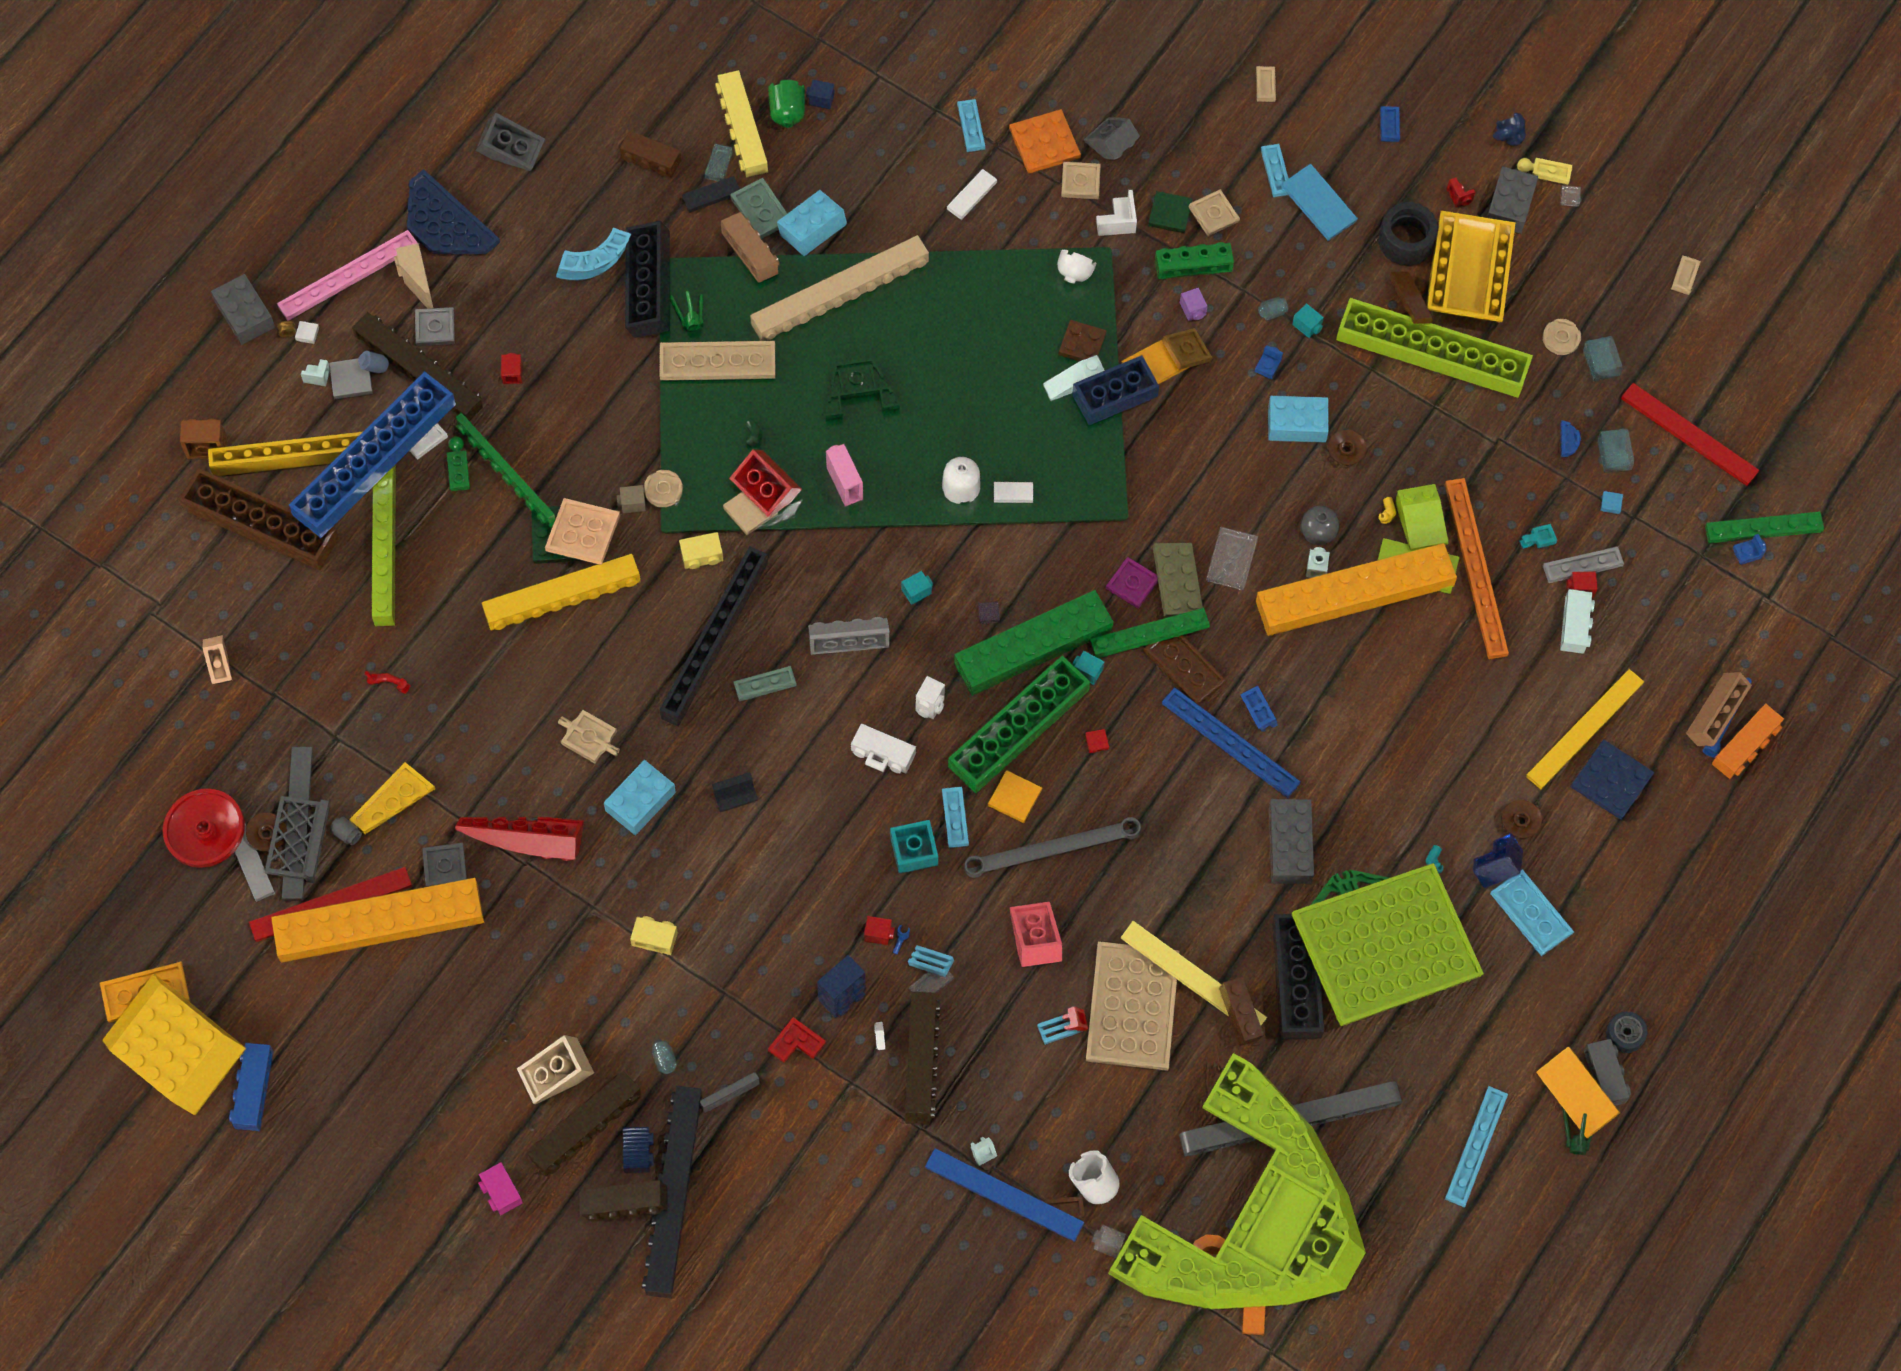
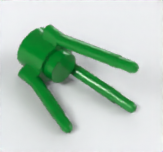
(692, 320)

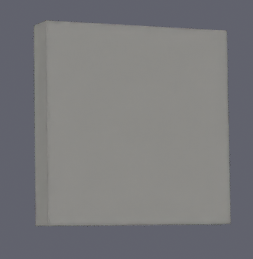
(434, 326)
(349, 379)

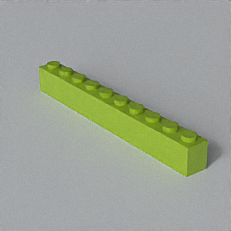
(384, 550)

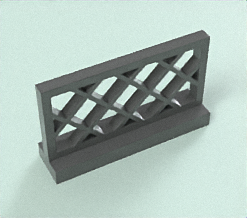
(315, 838)

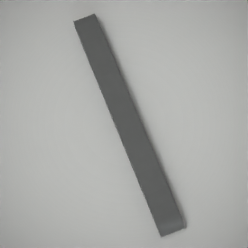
(1315, 1112)

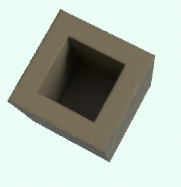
(631, 499)

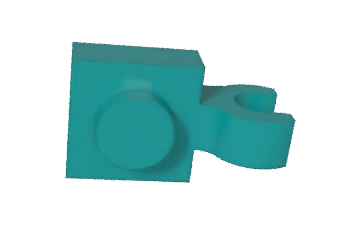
(1541, 536)

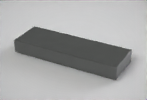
(729, 1092)

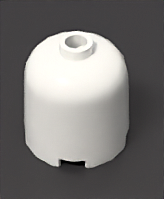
(961, 480)
(1094, 1177)

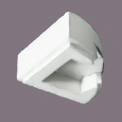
(880, 1041)

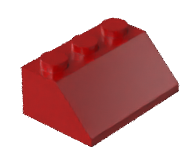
(765, 483)

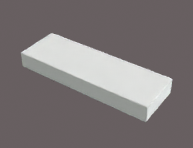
(972, 194)

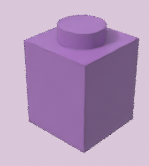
(1193, 304)

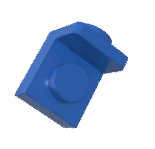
(1269, 362)
(1750, 550)

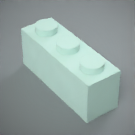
(1577, 621)

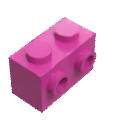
(500, 1189)

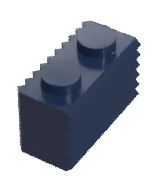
(637, 1149)

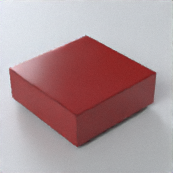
(1097, 741)

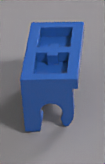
(1259, 708)

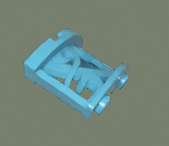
(594, 262)

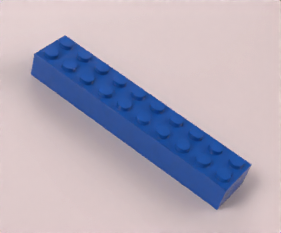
(372, 454)

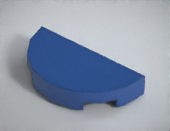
(1569, 439)

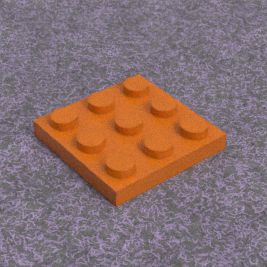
(1044, 141)

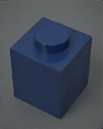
(820, 94)

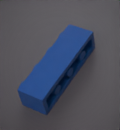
(252, 1087)

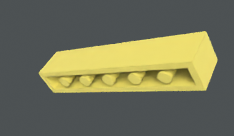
(742, 124)

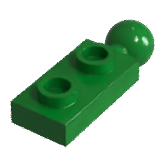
(457, 465)

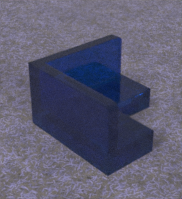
(1501, 863)

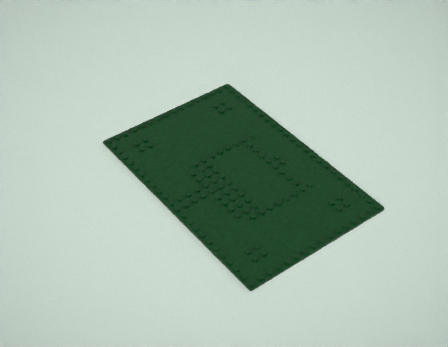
(963, 357)

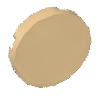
(1561, 337)
(663, 488)

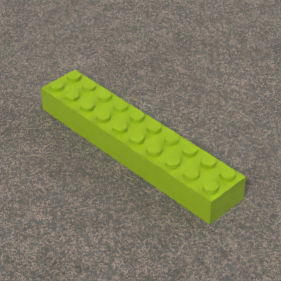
(1434, 347)

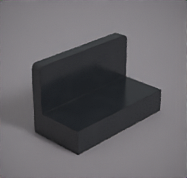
(734, 792)

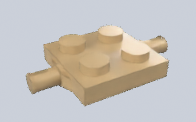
(588, 736)

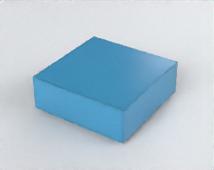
(1611, 502)

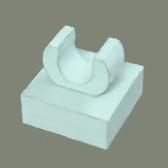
(983, 1151)

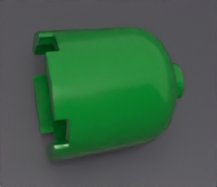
(787, 102)

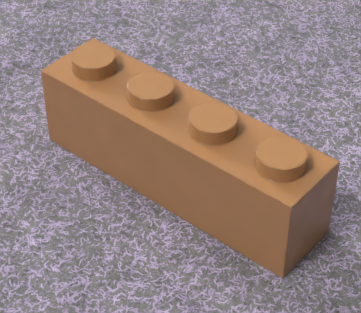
(750, 247)
(1718, 709)

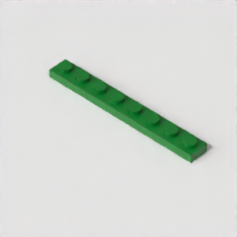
(509, 475)

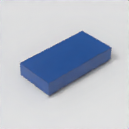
(1390, 124)

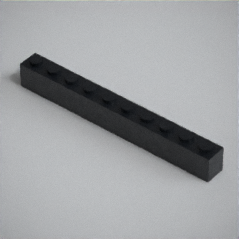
(713, 636)
(676, 1176)

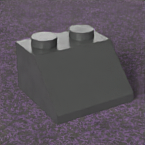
(1112, 137)

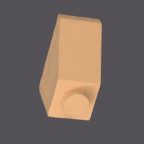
(217, 659)

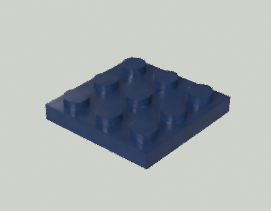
(1612, 779)

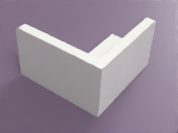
(1122, 221)

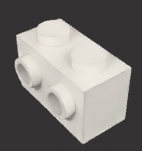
(930, 698)

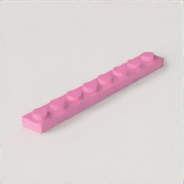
(344, 276)

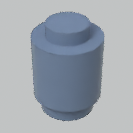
(373, 362)

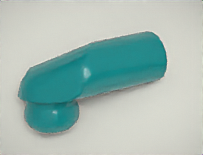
(1433, 858)

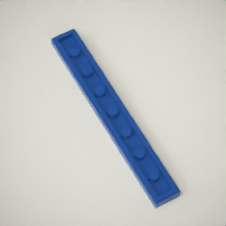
(1231, 742)
(1004, 1195)

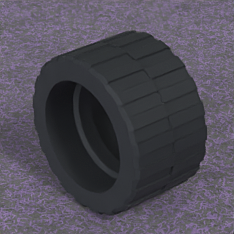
(1408, 214)

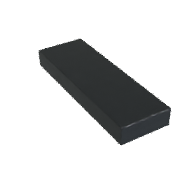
(710, 194)

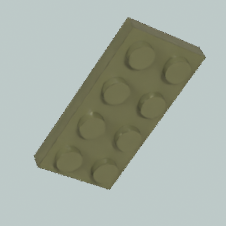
(1177, 578)

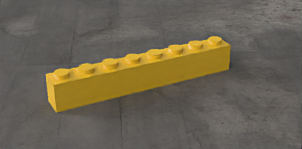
(278, 454)
(561, 592)

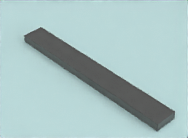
(298, 788)

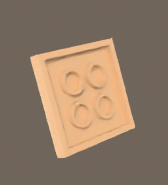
(582, 531)

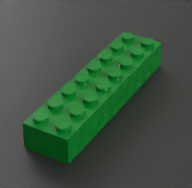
(1033, 642)
(1018, 724)

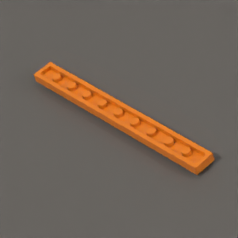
(1476, 569)

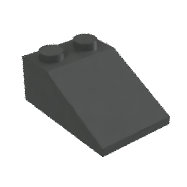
(509, 143)

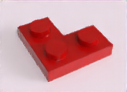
(796, 1036)

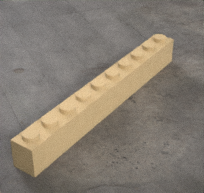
(839, 288)

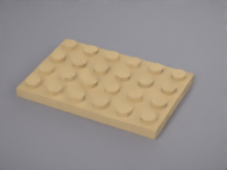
(1130, 1009)

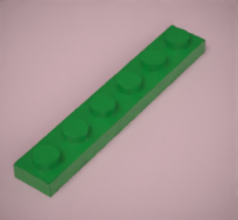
(1764, 526)
(1150, 633)

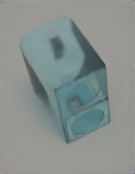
(1602, 358)
(1615, 450)

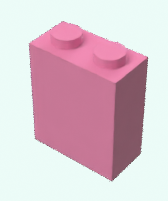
(844, 474)

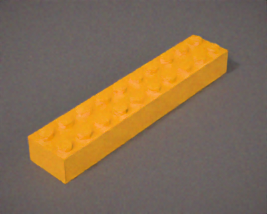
(1355, 589)
(377, 920)

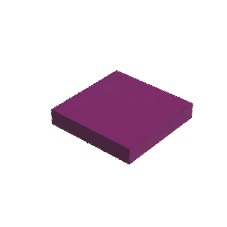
(1132, 582)

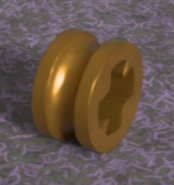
(287, 329)

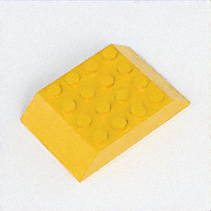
(1470, 266)
(173, 1045)

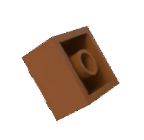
(201, 435)

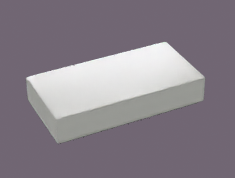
(1013, 492)

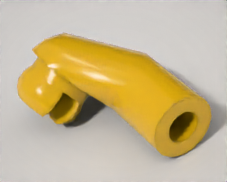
(1389, 512)

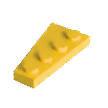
(392, 797)

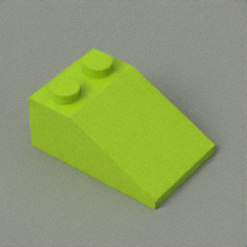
(1421, 516)

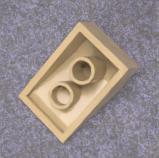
(411, 267)
(555, 1069)

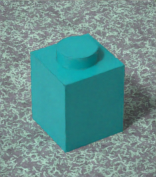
(1308, 321)
(917, 587)
(1089, 666)

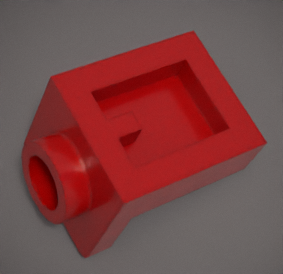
(1458, 193)

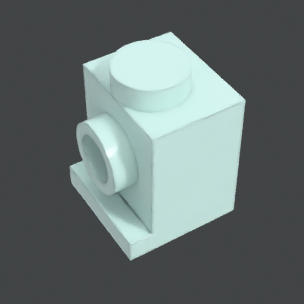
(1314, 567)

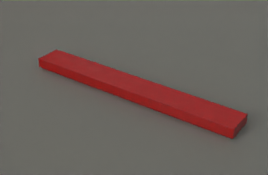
(1690, 434)
(377, 886)

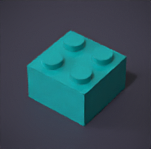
(914, 846)

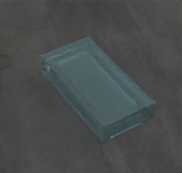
(718, 162)

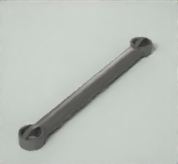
(1052, 847)

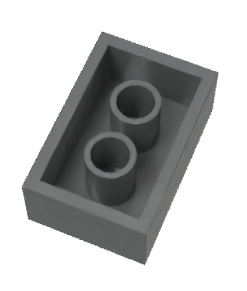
(1513, 197)
(243, 309)

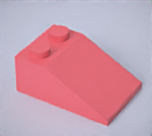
(1036, 934)

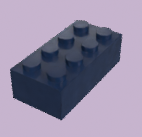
(1115, 390)

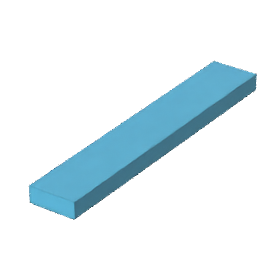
(1476, 1146)

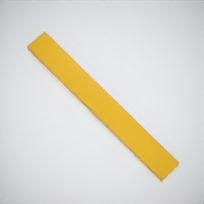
(1584, 729)

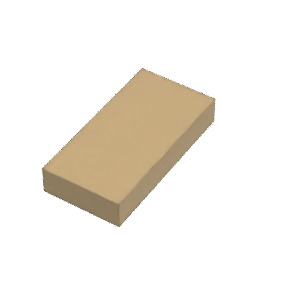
(1265, 84)
(1685, 275)

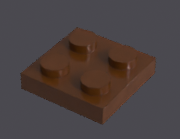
(1082, 341)

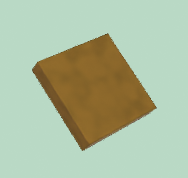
(1186, 349)

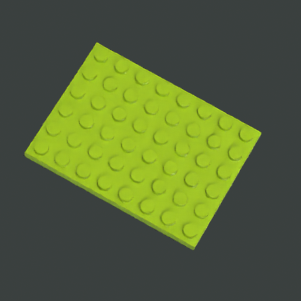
(1387, 944)

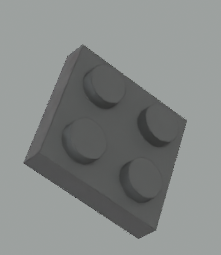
(444, 864)

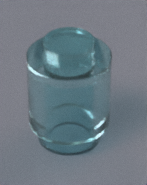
(1273, 308)
(664, 1057)

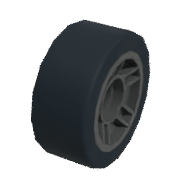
(1631, 1023)

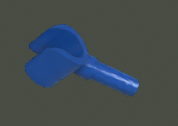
(901, 937)

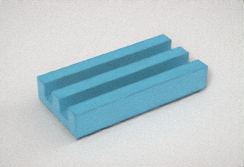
(933, 958)
(1041, 1026)

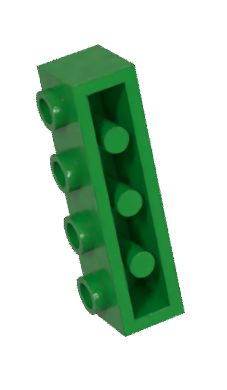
(1194, 260)

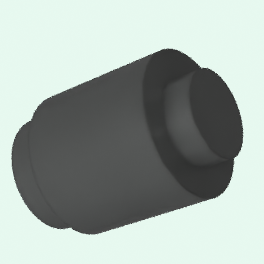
(346, 830)

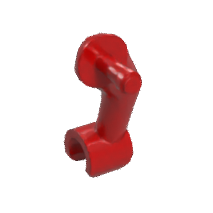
(402, 684)

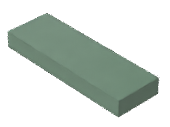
(764, 683)

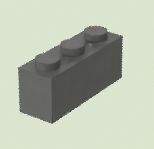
(1607, 1071)

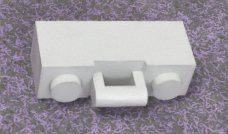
(883, 747)

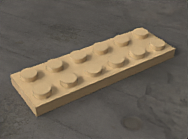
(717, 360)

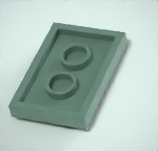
(759, 206)

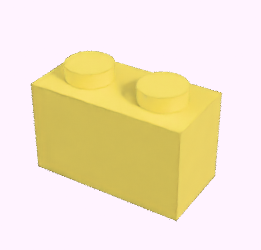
(701, 550)
(654, 935)

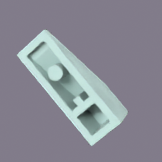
(1063, 383)

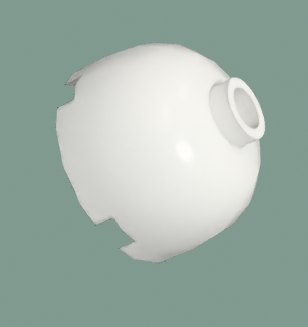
(1075, 266)

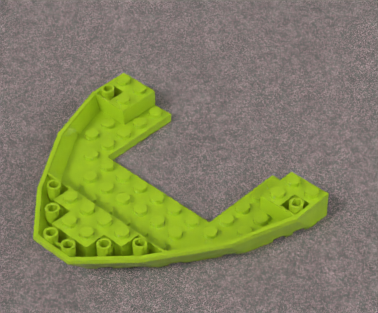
(1291, 1236)

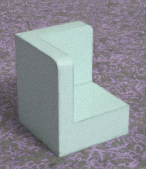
(316, 374)

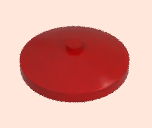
(203, 828)

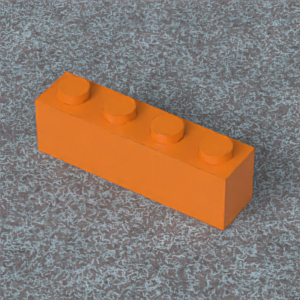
(1748, 741)

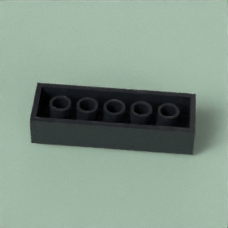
(647, 279)
(1296, 983)

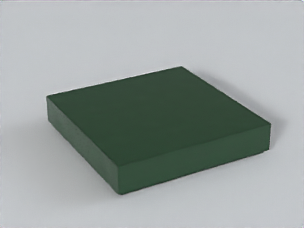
(1170, 212)

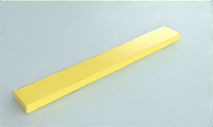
(1177, 966)

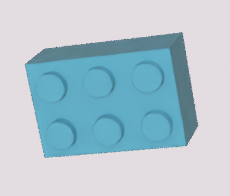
(812, 222)
(1298, 419)
(639, 797)

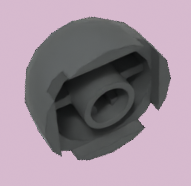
(1320, 525)

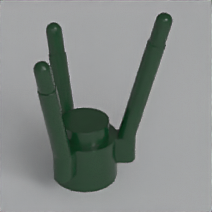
(1579, 1143)

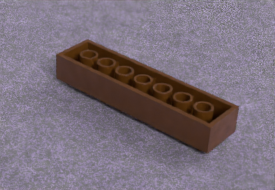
(255, 518)

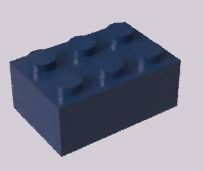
(842, 986)

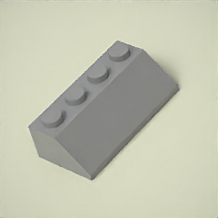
(849, 636)

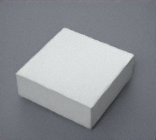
(306, 332)

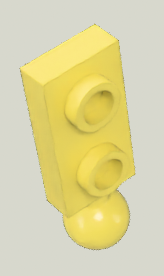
(1546, 169)

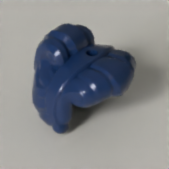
(1511, 130)

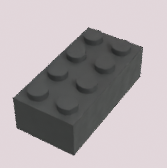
(1291, 841)

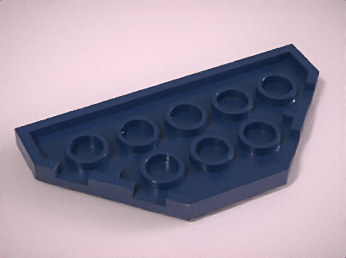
(443, 221)

